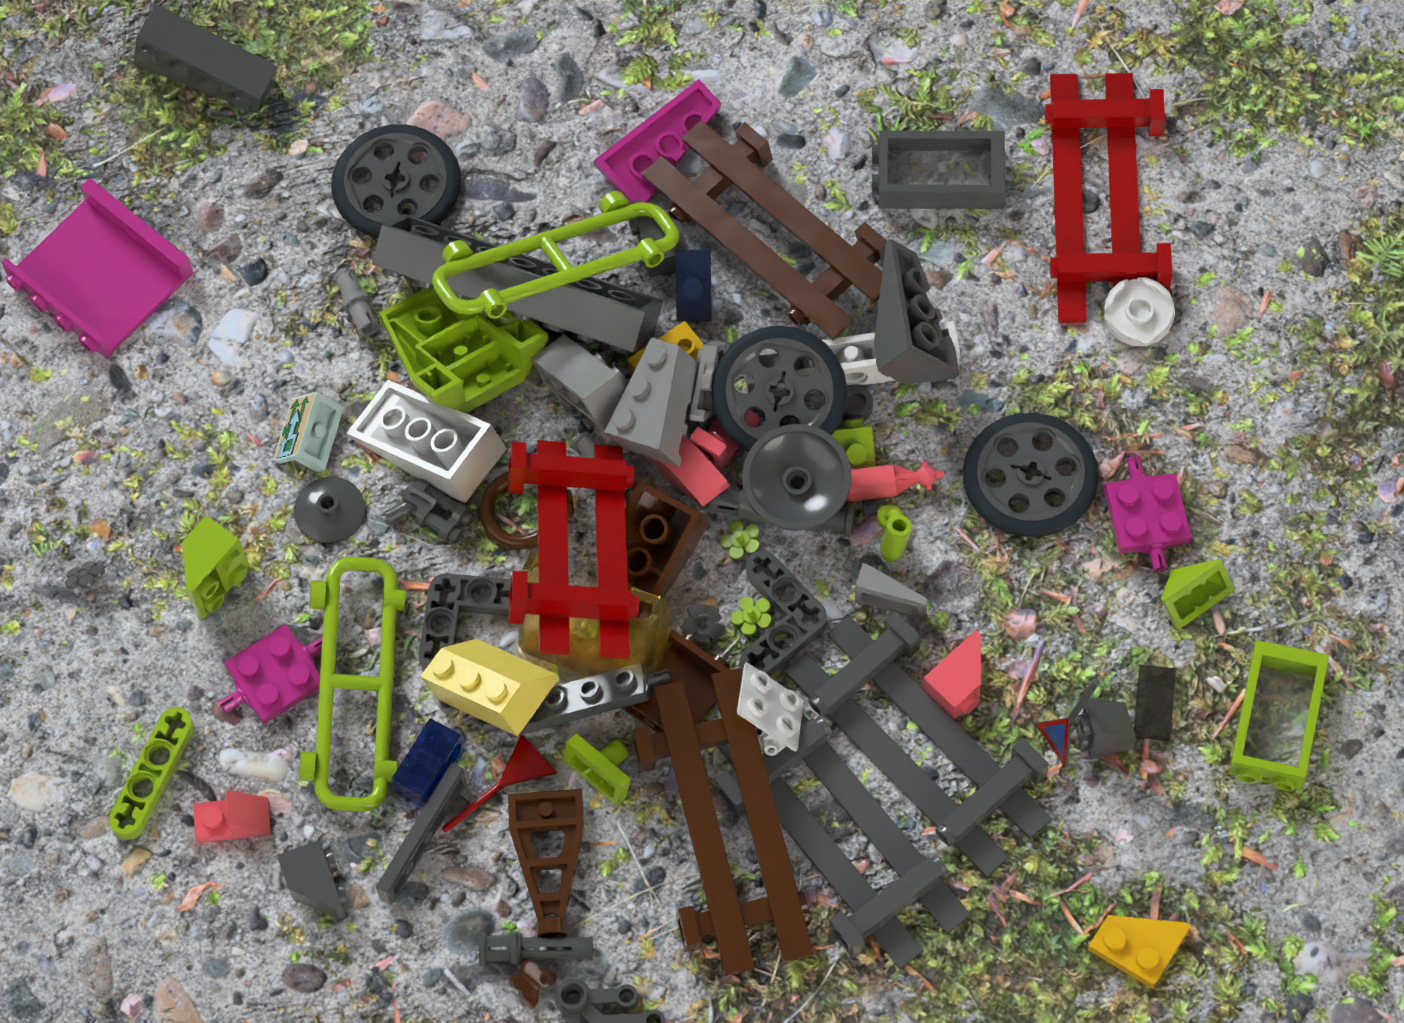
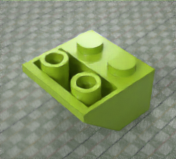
(212, 565)

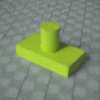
(599, 767)

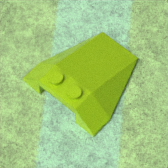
(460, 356)

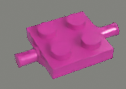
(1147, 513)
(273, 674)

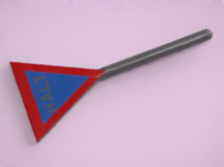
(1058, 731)

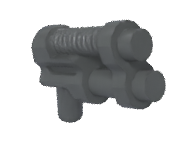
(423, 501)

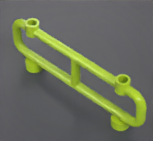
(614, 209)
(316, 765)

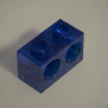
(427, 762)

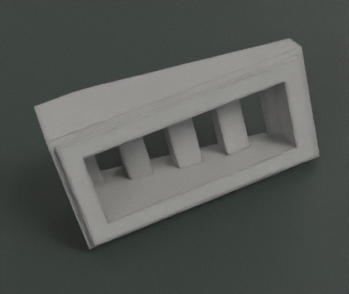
(886, 593)

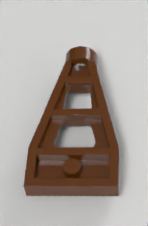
(543, 813)

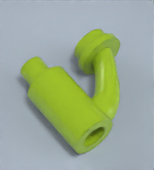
(896, 532)

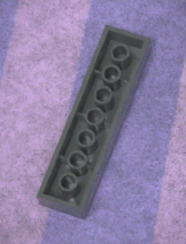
(586, 307)

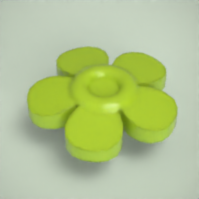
(740, 540)
(752, 615)

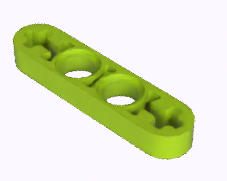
(146, 771)

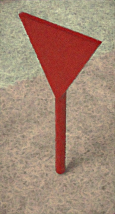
(522, 766)

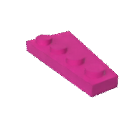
(655, 138)

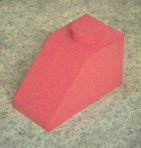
(957, 678)

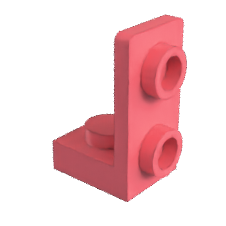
(716, 443)

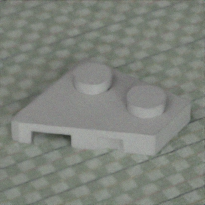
(708, 360)

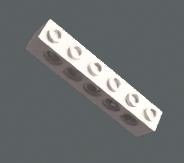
(855, 356)

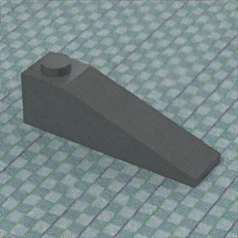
(907, 326)

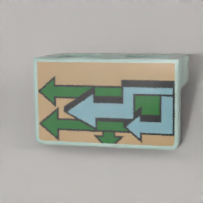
(309, 431)

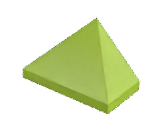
(1195, 590)

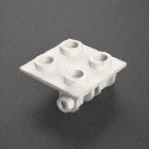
(770, 709)

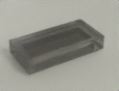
(1154, 702)

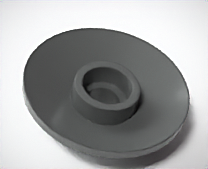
(330, 524)

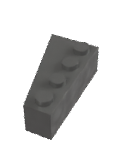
(202, 60)

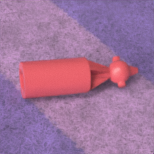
(889, 481)

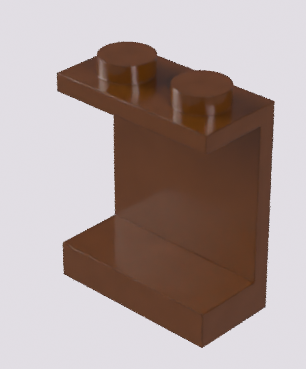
(694, 668)

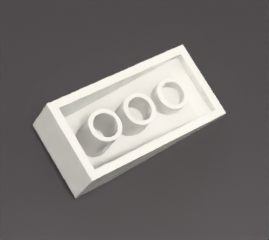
(428, 440)

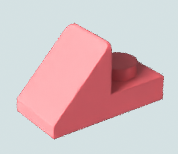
(234, 818)

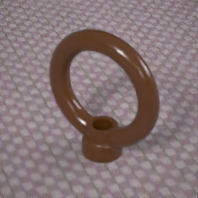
(495, 531)

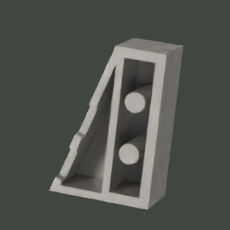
(581, 382)
(655, 403)

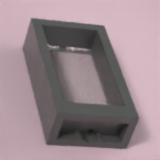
(939, 169)

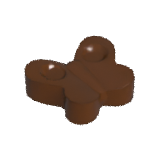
(530, 981)

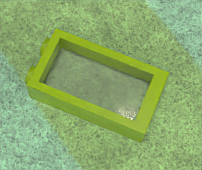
(1278, 715)

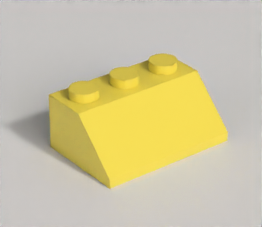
(489, 683)

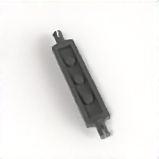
(592, 697)

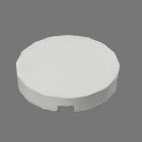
(1139, 311)

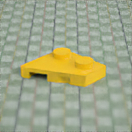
(1139, 945)

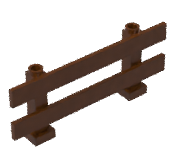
(736, 166)
(726, 917)

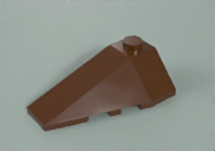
(659, 540)

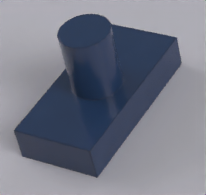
(693, 285)

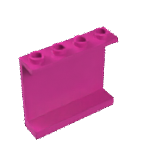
(100, 271)

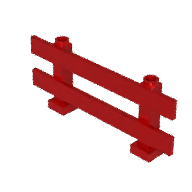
(1120, 116)
(552, 595)

